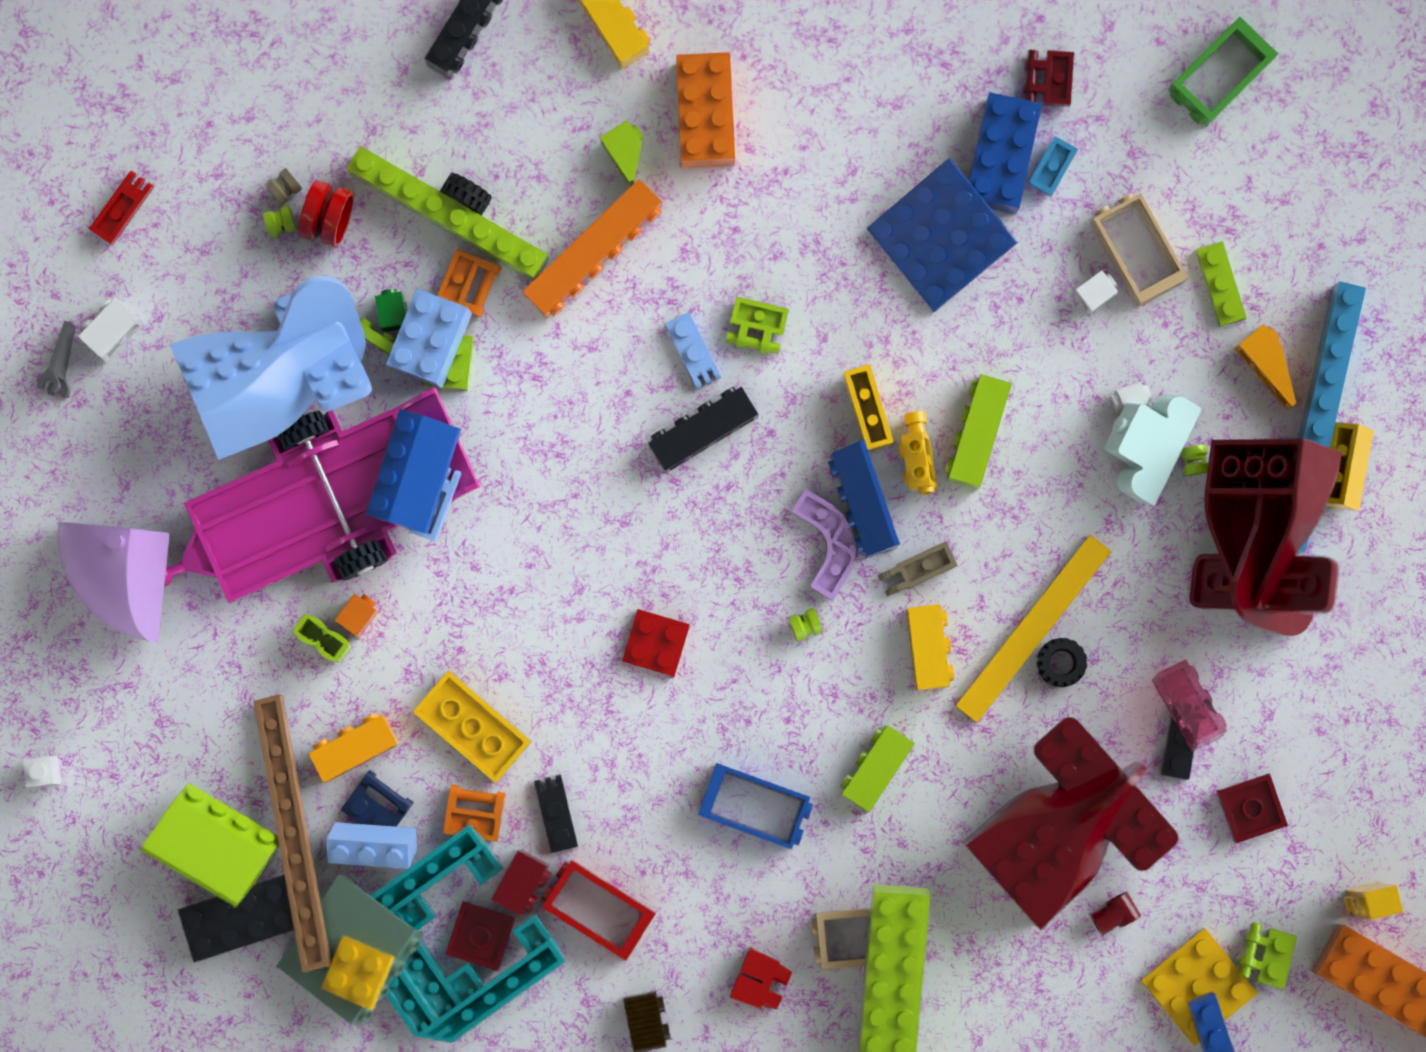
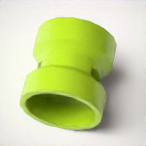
(280, 221)
(1192, 454)
(805, 624)

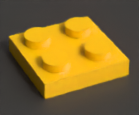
(357, 972)

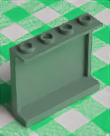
(358, 915)

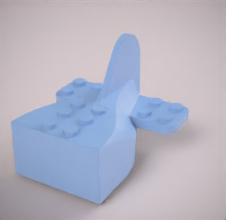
(264, 381)

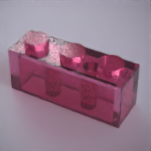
(1189, 705)

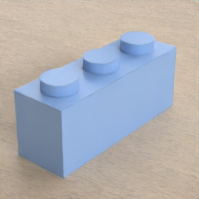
(371, 845)

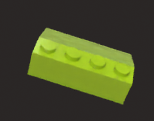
(212, 844)

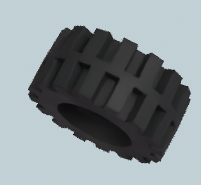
(466, 193)
(1044, 664)

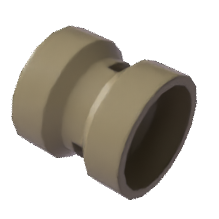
(283, 186)

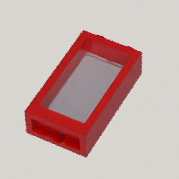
(597, 909)

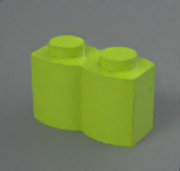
(327, 642)

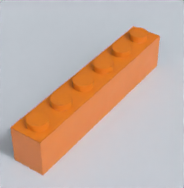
(592, 249)

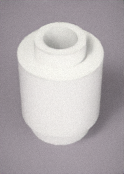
(1132, 393)

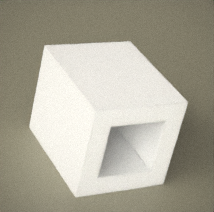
(1096, 292)
(42, 771)

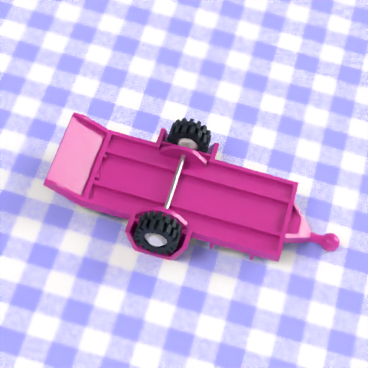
(305, 505)

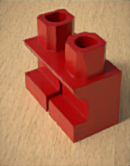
(756, 992)

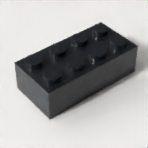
(219, 927)

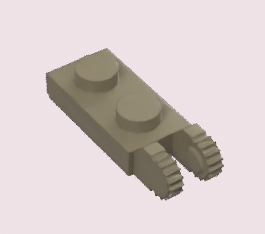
(921, 567)

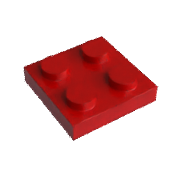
(656, 642)

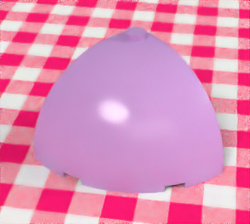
(117, 574)

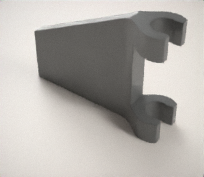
(59, 363)

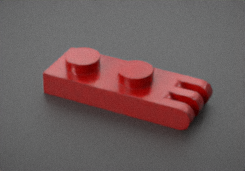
(121, 208)

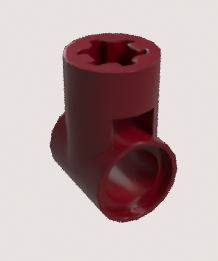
(1118, 912)

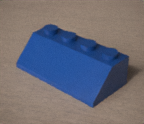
(413, 471)
(864, 500)

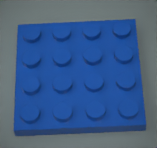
(942, 235)

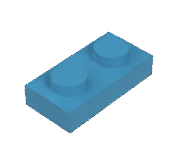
(1052, 166)

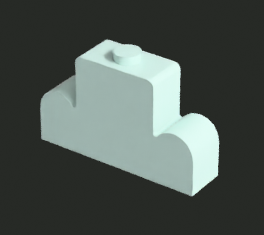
(1150, 444)

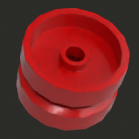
(326, 214)

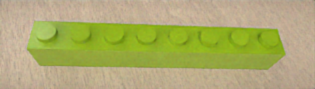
(447, 213)

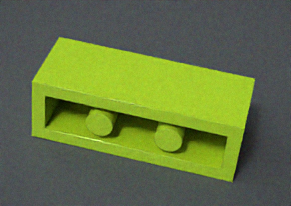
(876, 767)

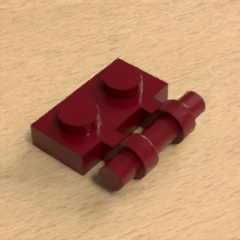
(1058, 77)

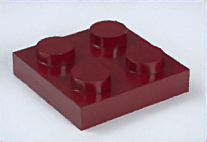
(1252, 808)
(480, 936)

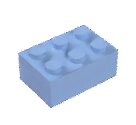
(429, 338)

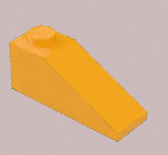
(1267, 360)

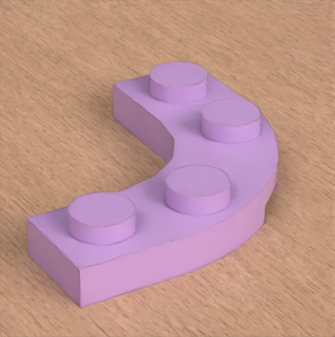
(837, 536)

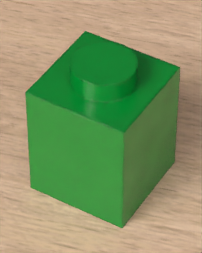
(391, 309)

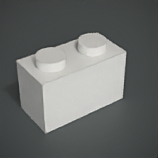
(110, 329)

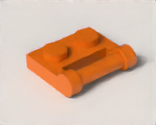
(461, 277)
(485, 823)

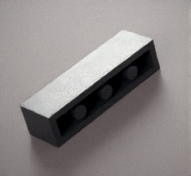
(703, 429)

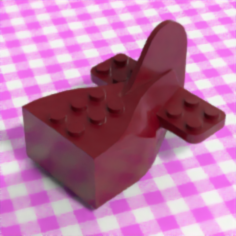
(1260, 512)
(1055, 835)

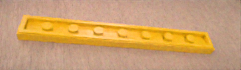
(1033, 628)

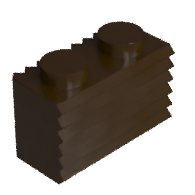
(645, 1021)

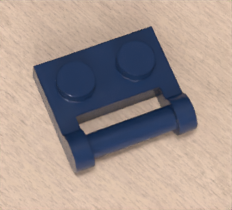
(370, 812)

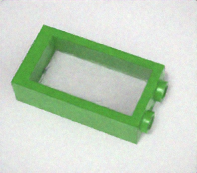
(1222, 72)

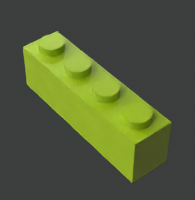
(979, 431)

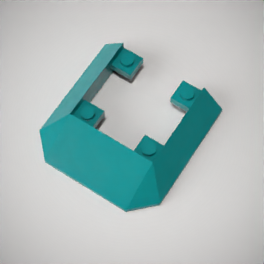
(423, 993)

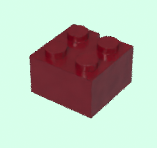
(521, 882)

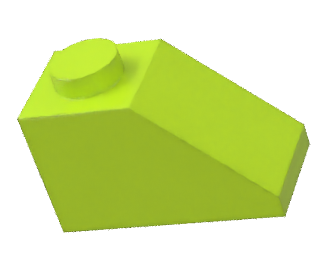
(625, 149)

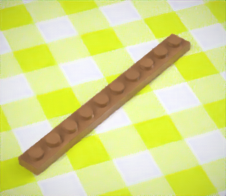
(292, 833)

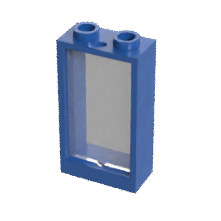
(756, 806)

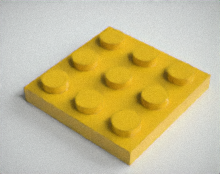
(1192, 972)

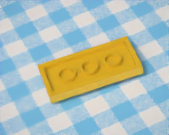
(472, 726)

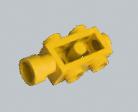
(917, 460)

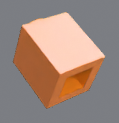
(357, 614)

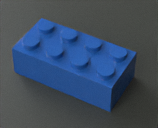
(1004, 150)

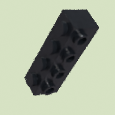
(459, 35)

